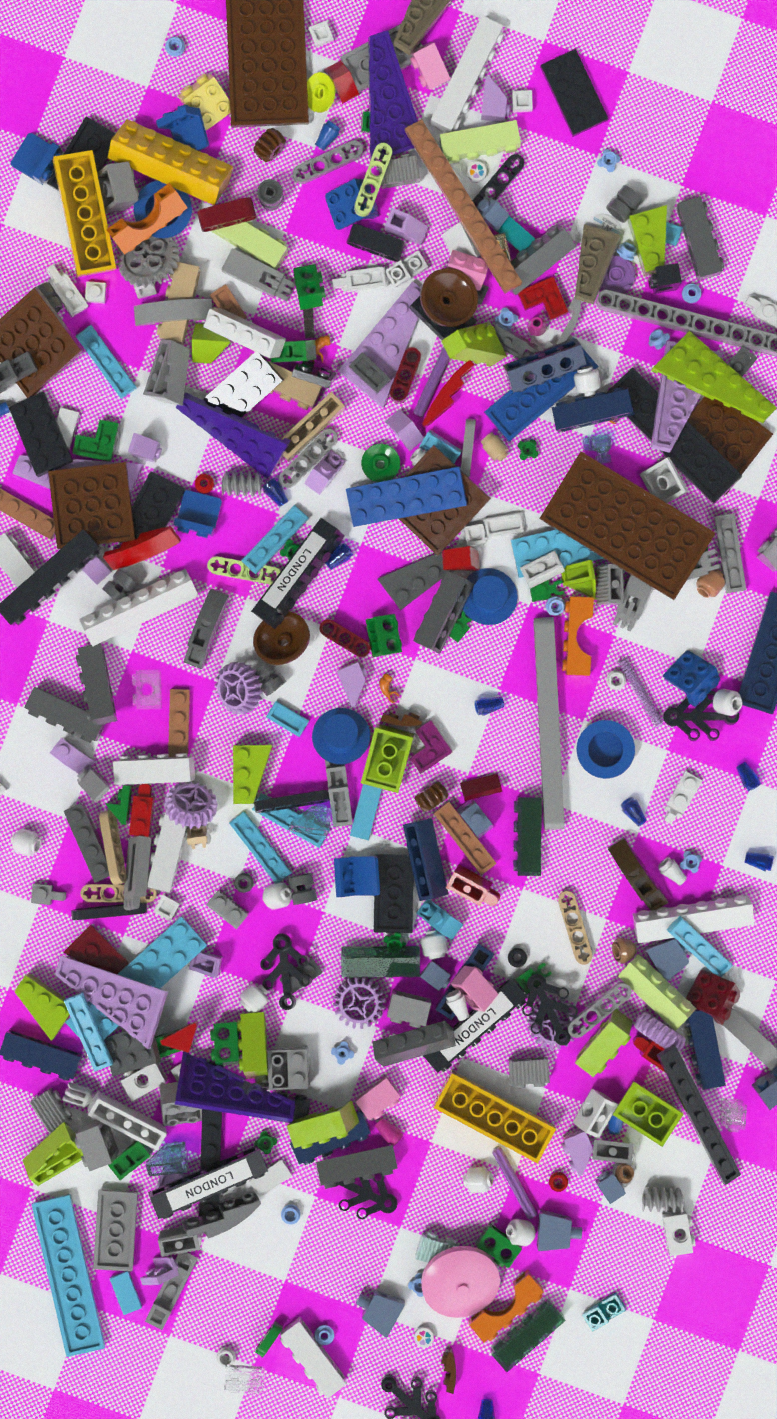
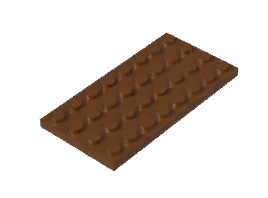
(267, 63)
(627, 525)

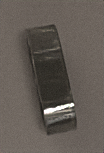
(308, 323)

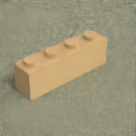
(182, 287)
(295, 389)
(312, 425)

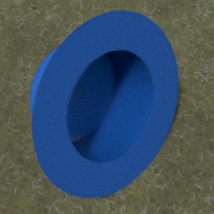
(145, 204)
(491, 597)
(341, 736)
(605, 749)

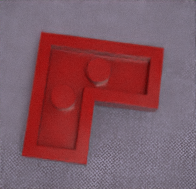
(546, 293)

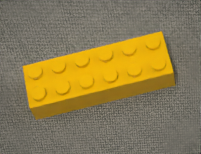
(170, 162)
(84, 213)
(494, 1116)

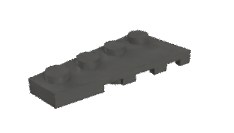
(413, 580)

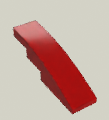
(443, 400)
(143, 548)

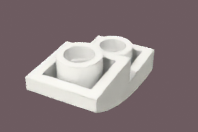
(406, 269)

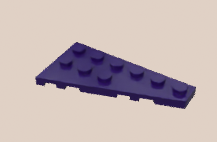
(388, 98)
(239, 435)
(221, 1090)

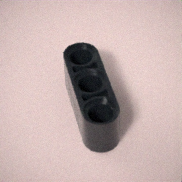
(375, 242)

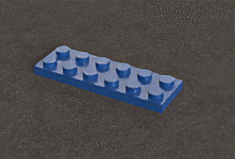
(520, 409)
(406, 496)

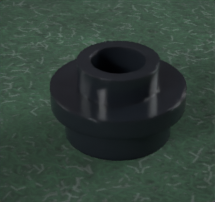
(521, 962)

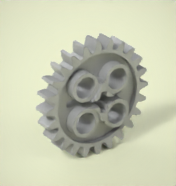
(149, 261)

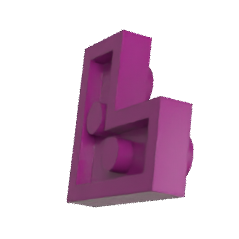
(434, 750)

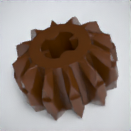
(269, 145)
(431, 796)

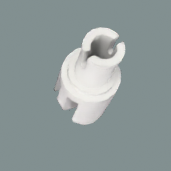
(78, 1095)

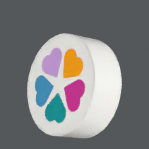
(476, 171)
(423, 1337)

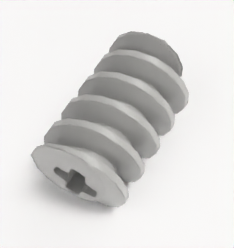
(242, 484)
(662, 1199)

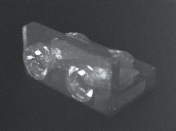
(244, 1378)

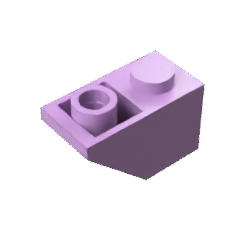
(405, 226)
(324, 472)
(579, 1148)

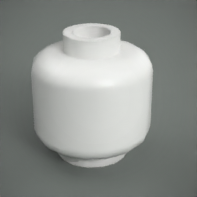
(587, 380)
(727, 702)
(26, 842)
(277, 896)
(434, 945)
(254, 998)
(478, 1179)
(520, 1232)

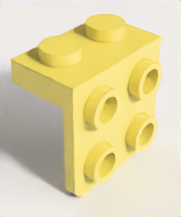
(208, 97)

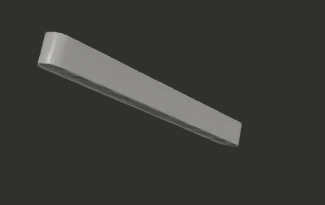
(690, 319)
(548, 723)

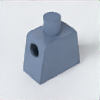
(475, 818)
(668, 957)
(555, 1231)
(380, 1310)

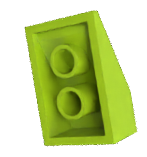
(387, 758)
(648, 1113)

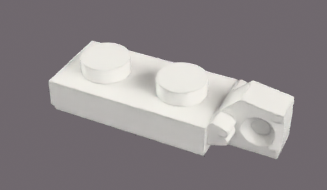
(361, 280)
(66, 291)
(763, 310)
(681, 796)

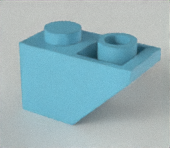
(439, 919)

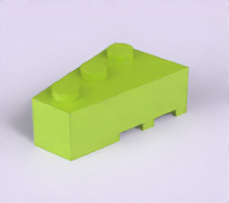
(649, 237)
(476, 344)
(248, 771)
(44, 1004)
(605, 1043)
(253, 1044)
(323, 1126)
(52, 1155)

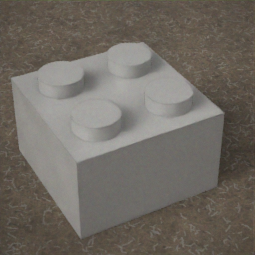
(117, 187)
(408, 1008)

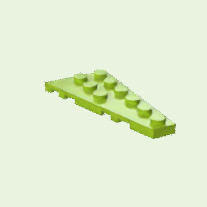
(710, 376)

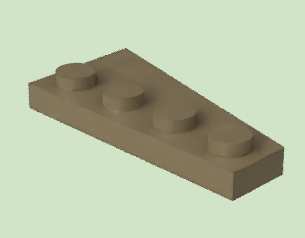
(417, 22)
(595, 258)

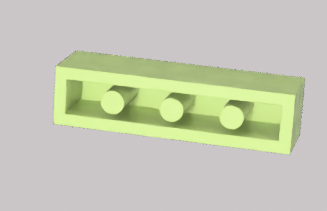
(480, 141)
(255, 243)
(657, 992)

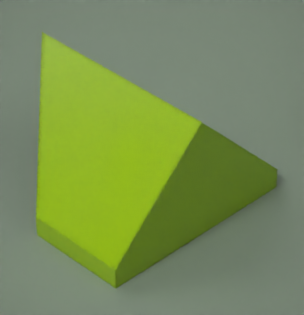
(206, 345)
(580, 578)

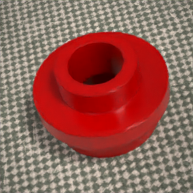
(210, 485)
(561, 1187)

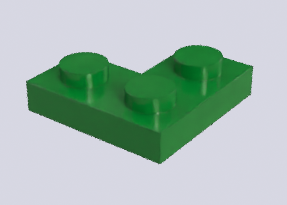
(101, 446)

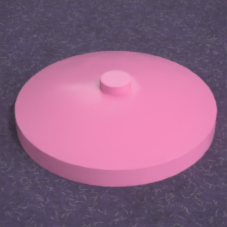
(460, 1281)

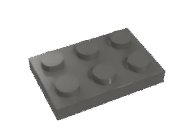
(129, 1053)

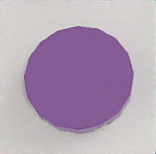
(619, 275)

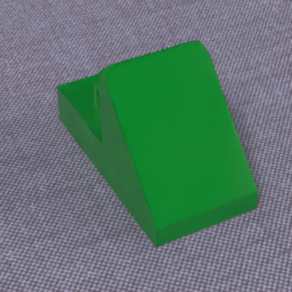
(122, 810)

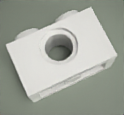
(135, 1088)
(595, 1113)
(684, 1243)

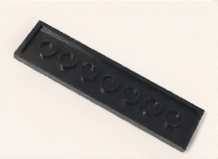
(691, 451)

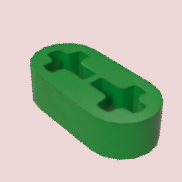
(268, 1339)

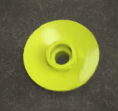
(320, 92)

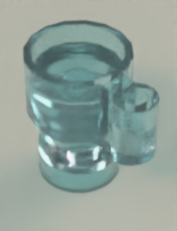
(599, 444)

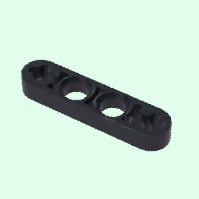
(493, 182)
(291, 801)
(106, 911)

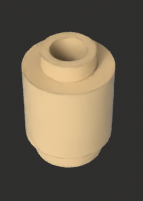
(495, 447)

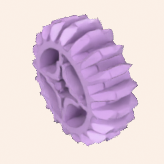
(238, 688)
(190, 804)
(365, 1017)
(659, 1031)
(551, 1040)

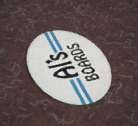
(606, 223)

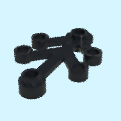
(698, 717)
(285, 968)
(547, 1006)
(366, 1193)
(413, 1406)

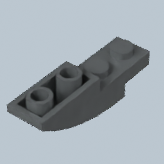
(15, 370)
(205, 628)
(230, 1214)

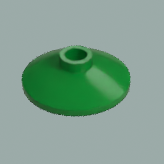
(383, 453)

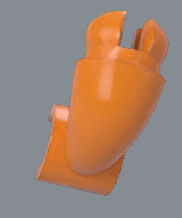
(320, 343)
(384, 684)

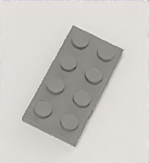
(358, 61)
(115, 1230)

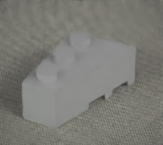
(168, 373)

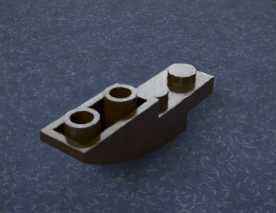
(637, 874)

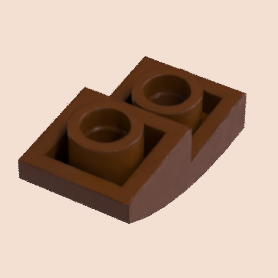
(407, 720)
(449, 1365)

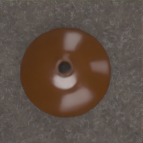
(454, 287)
(269, 641)

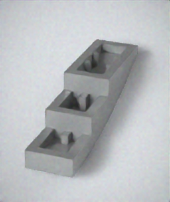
(338, 794)

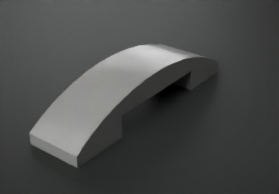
(574, 309)
(172, 311)
(752, 1039)
(170, 1291)

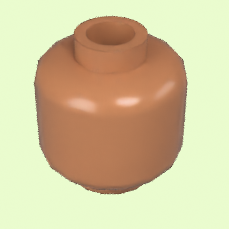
(710, 584)

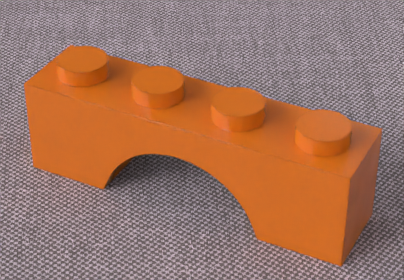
(166, 207)
(576, 662)
(488, 1323)

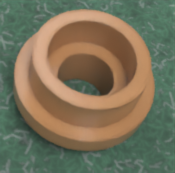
(628, 1173)

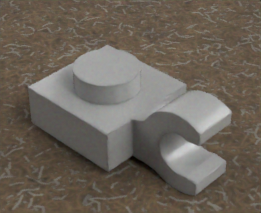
(44, 894)

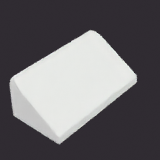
(542, 569)

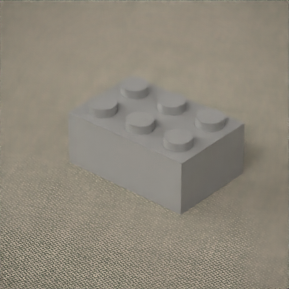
(96, 1144)

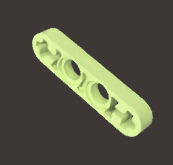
(372, 179)
(244, 574)

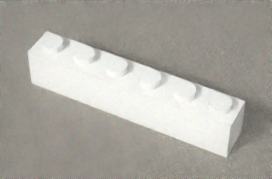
(466, 75)
(138, 607)
(702, 916)

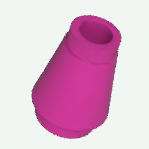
(537, 331)
(389, 1132)

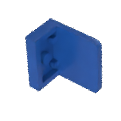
(186, 126)
(36, 158)
(342, 203)
(198, 514)
(693, 677)
(356, 876)

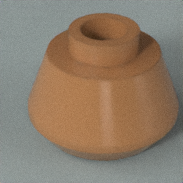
(623, 950)

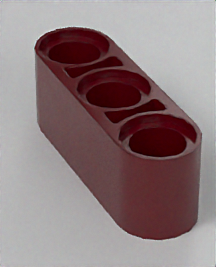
(226, 214)
(405, 385)
(338, 631)

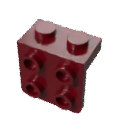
(713, 995)

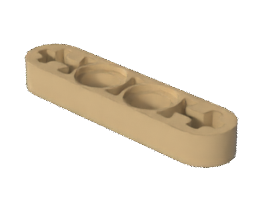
(113, 847)
(118, 897)
(578, 926)

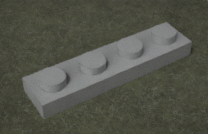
(730, 553)

